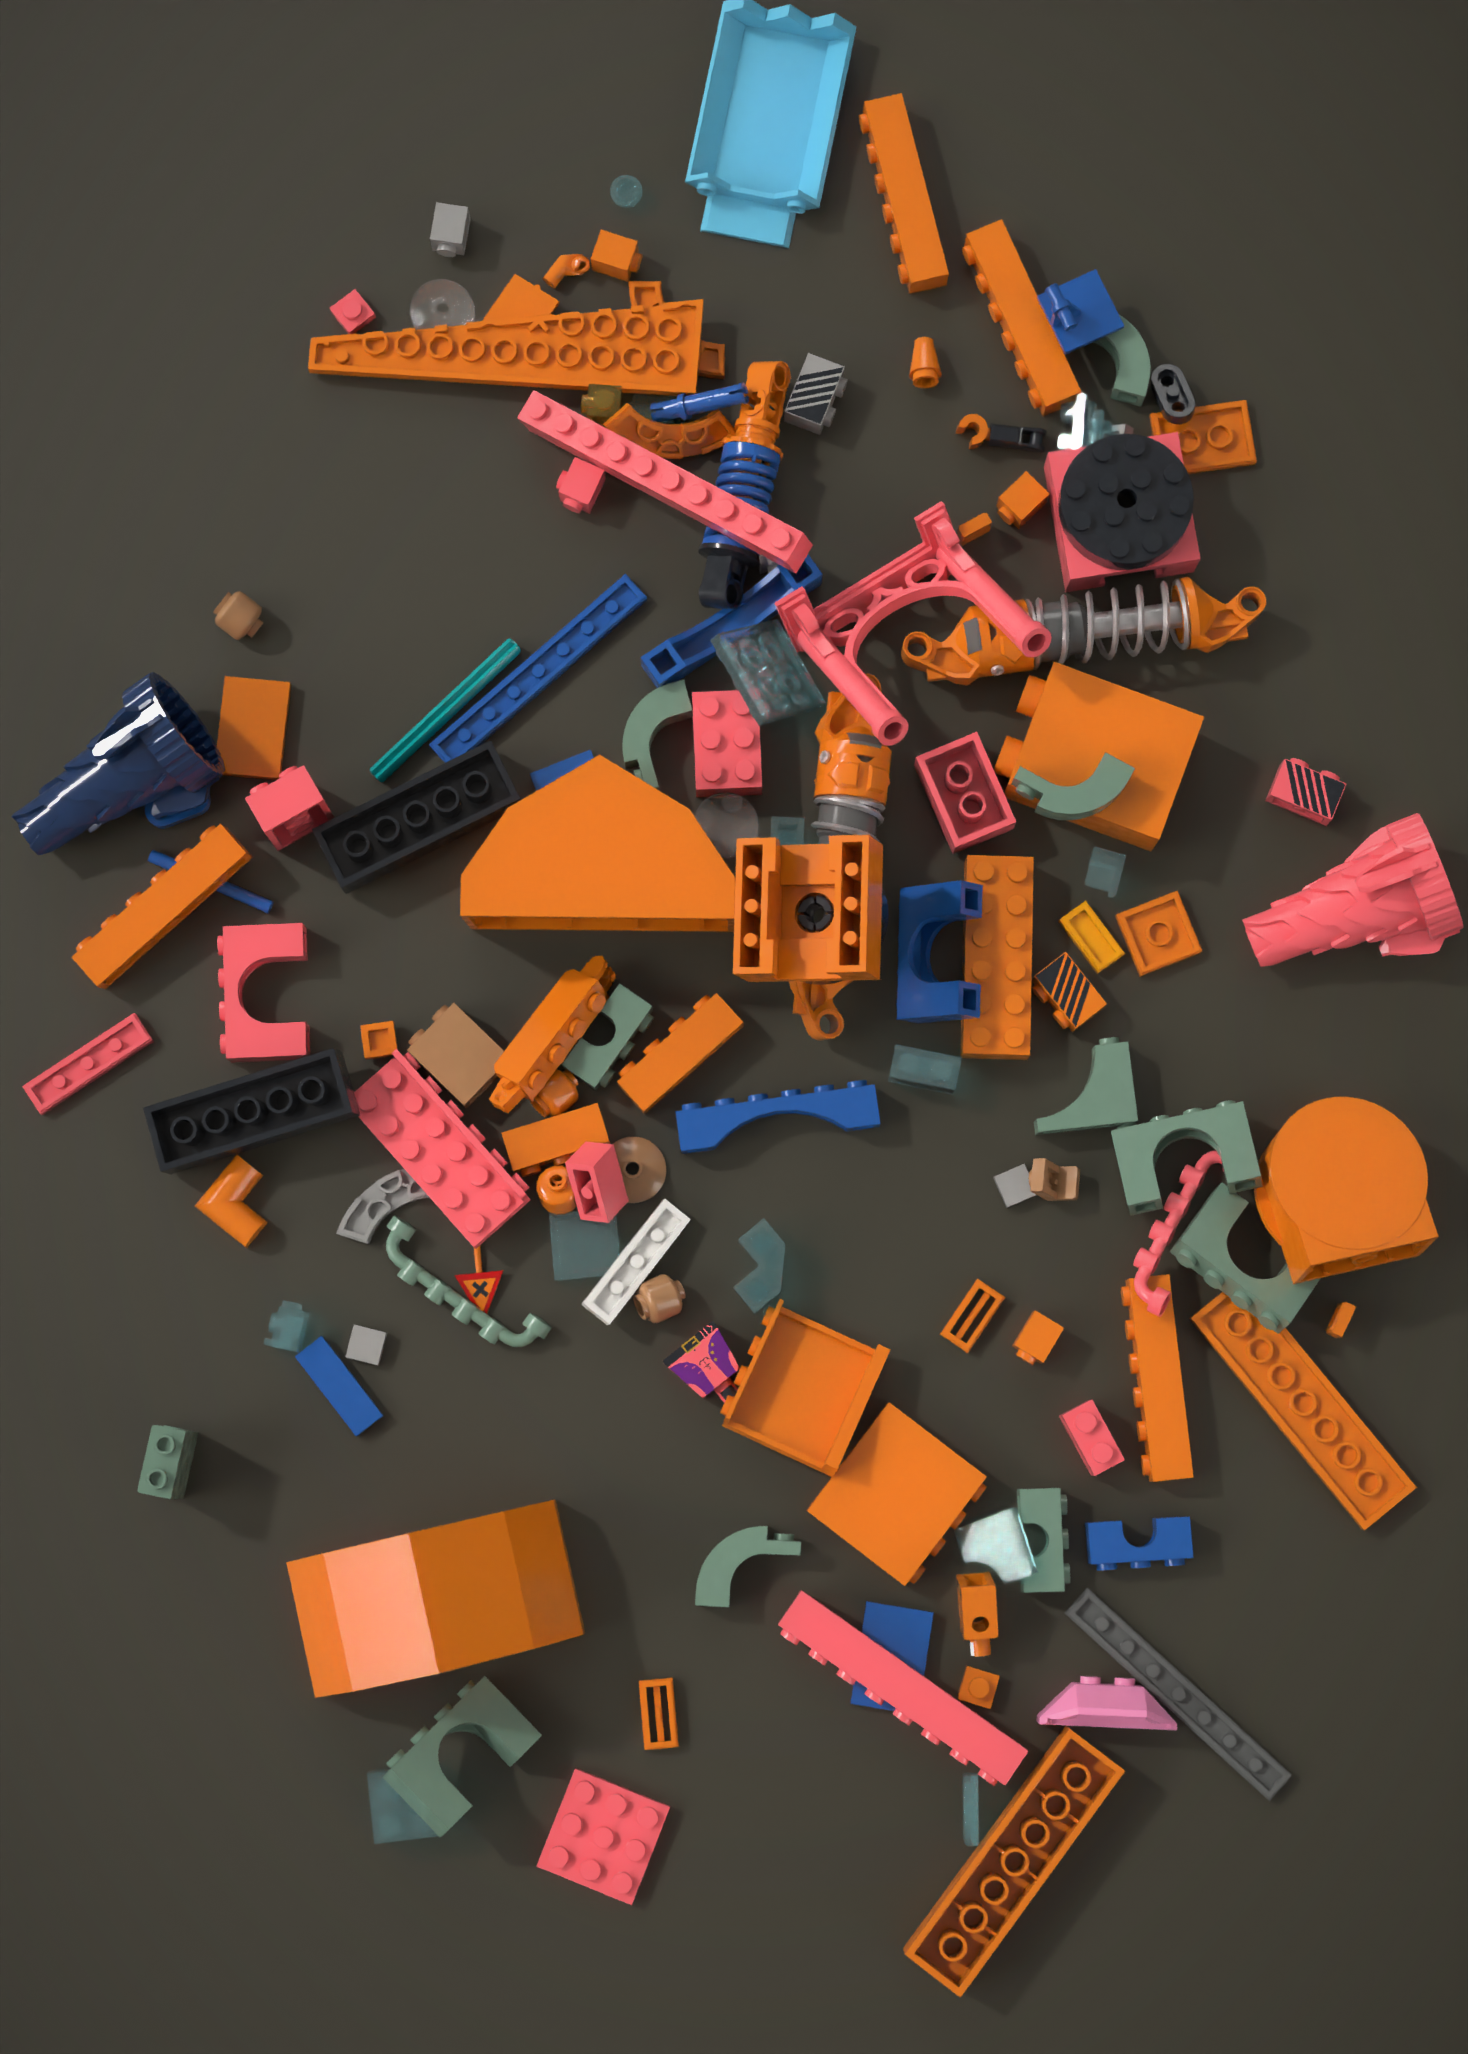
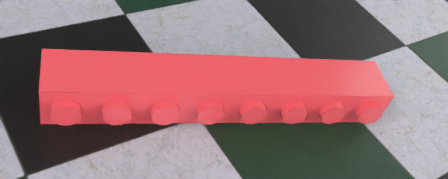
(903, 1688)

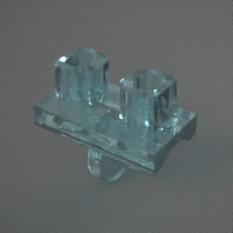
(1087, 422)

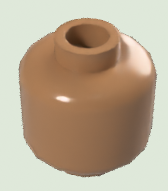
(238, 615)
(659, 1298)

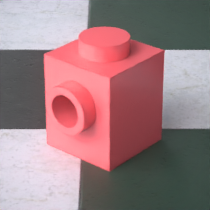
(580, 486)

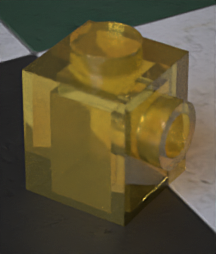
(601, 402)

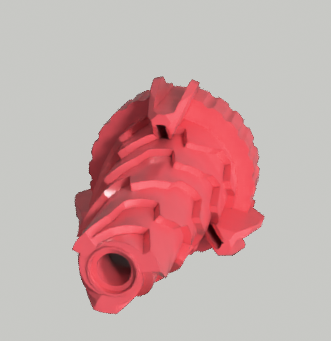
(1382, 892)

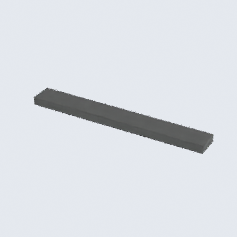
(1178, 1694)

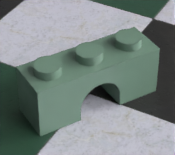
(595, 1063)
(1046, 1509)

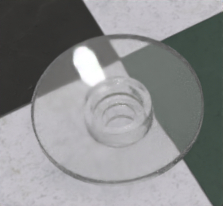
(431, 294)

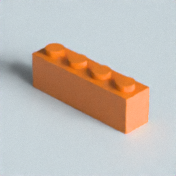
(680, 1053)

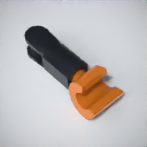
(1001, 435)

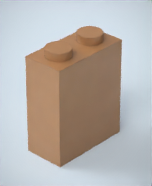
(457, 1054)

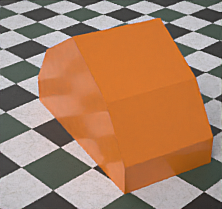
(598, 858)
(435, 1599)

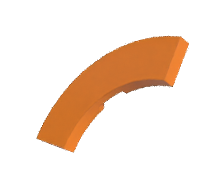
(711, 354)
(671, 440)

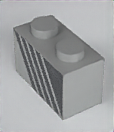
(814, 394)

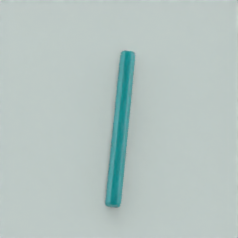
(445, 710)

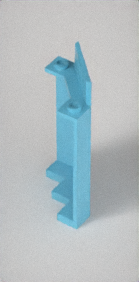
(768, 118)

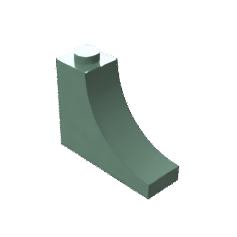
(1106, 1098)

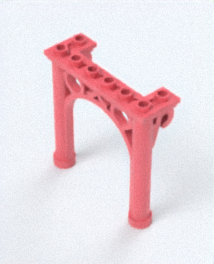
(888, 591)

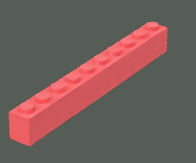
(665, 481)

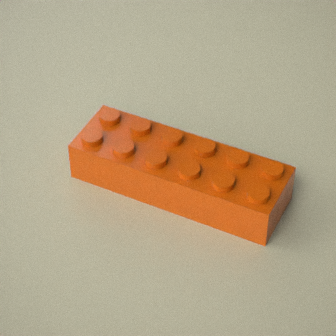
(999, 958)

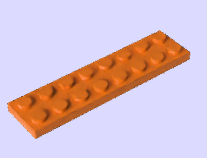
(1306, 1410)

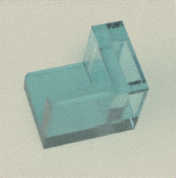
(1105, 870)

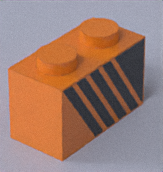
(1067, 992)

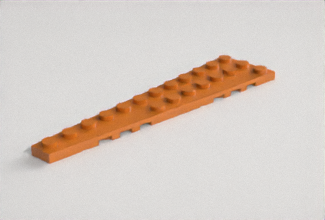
(633, 348)

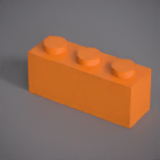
(553, 1139)

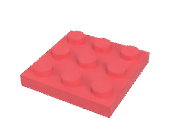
(603, 1836)

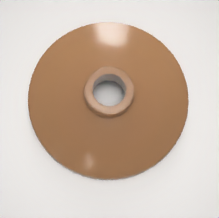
(651, 1168)

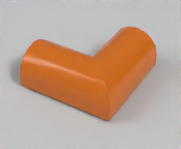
(225, 1203)

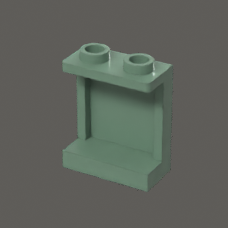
(167, 1462)

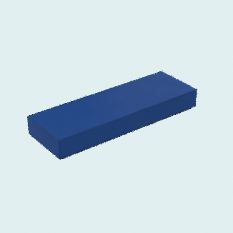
(339, 1386)

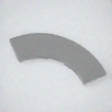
(377, 1203)

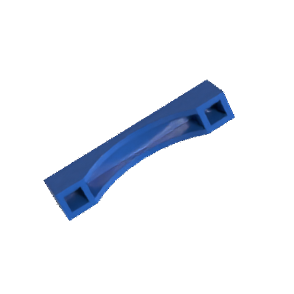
(693, 647)
(846, 1108)

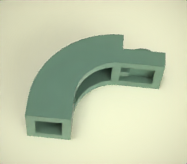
(1131, 363)
(654, 712)
(1077, 800)
(727, 1555)

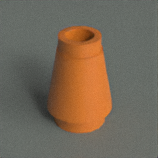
(924, 366)

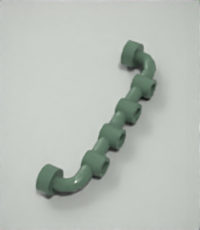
(464, 1309)

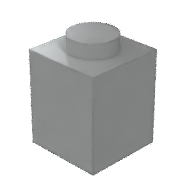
(450, 229)

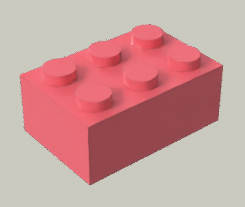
(725, 745)
(964, 793)
(289, 806)

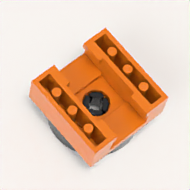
(782, 890)

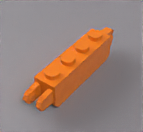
(551, 1033)

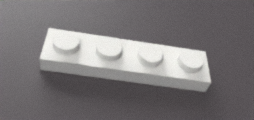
(635, 1262)

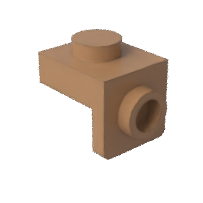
(1053, 1181)

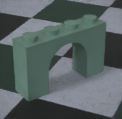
(1220, 1127)
(1206, 1252)
(418, 1772)

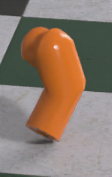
(566, 266)

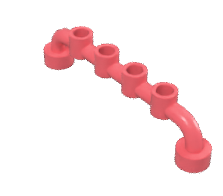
(1163, 1232)

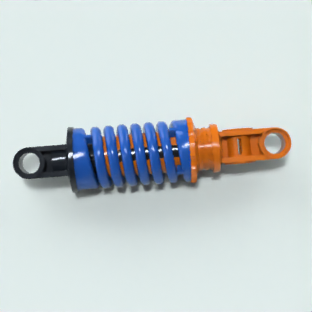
(747, 473)

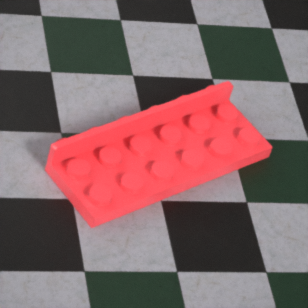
(440, 1149)

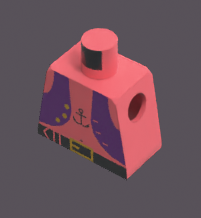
(705, 1363)

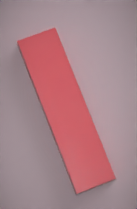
(88, 1063)

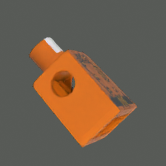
(976, 1600)

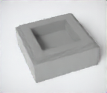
(1014, 1185)
(366, 1345)

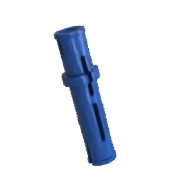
(686, 406)

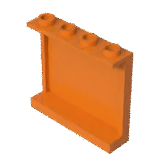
(803, 1389)
(898, 1495)

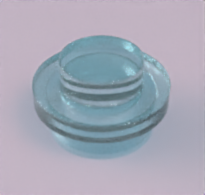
(626, 191)

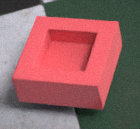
(352, 312)

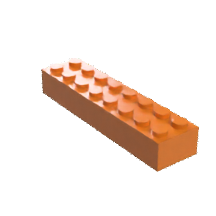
(1012, 1861)

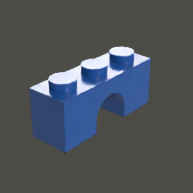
(1169, 1542)

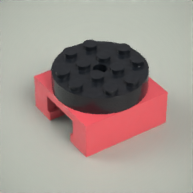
(1105, 539)

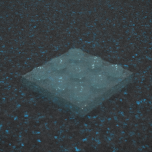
(767, 671)

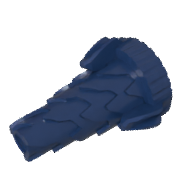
(143, 755)

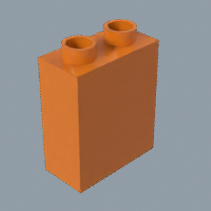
(1083, 718)

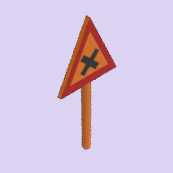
(480, 1286)

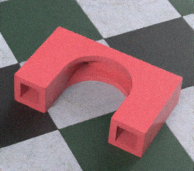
(243, 951)

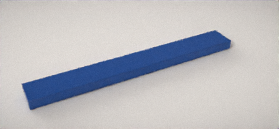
(540, 670)

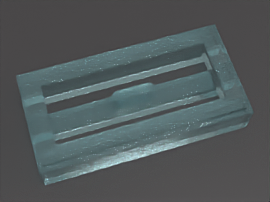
(970, 1809)

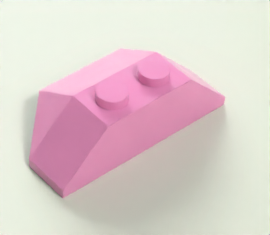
(1106, 1705)

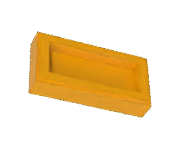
(1091, 937)

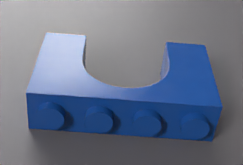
(921, 916)

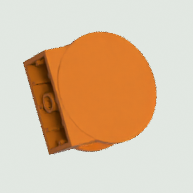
(1344, 1189)

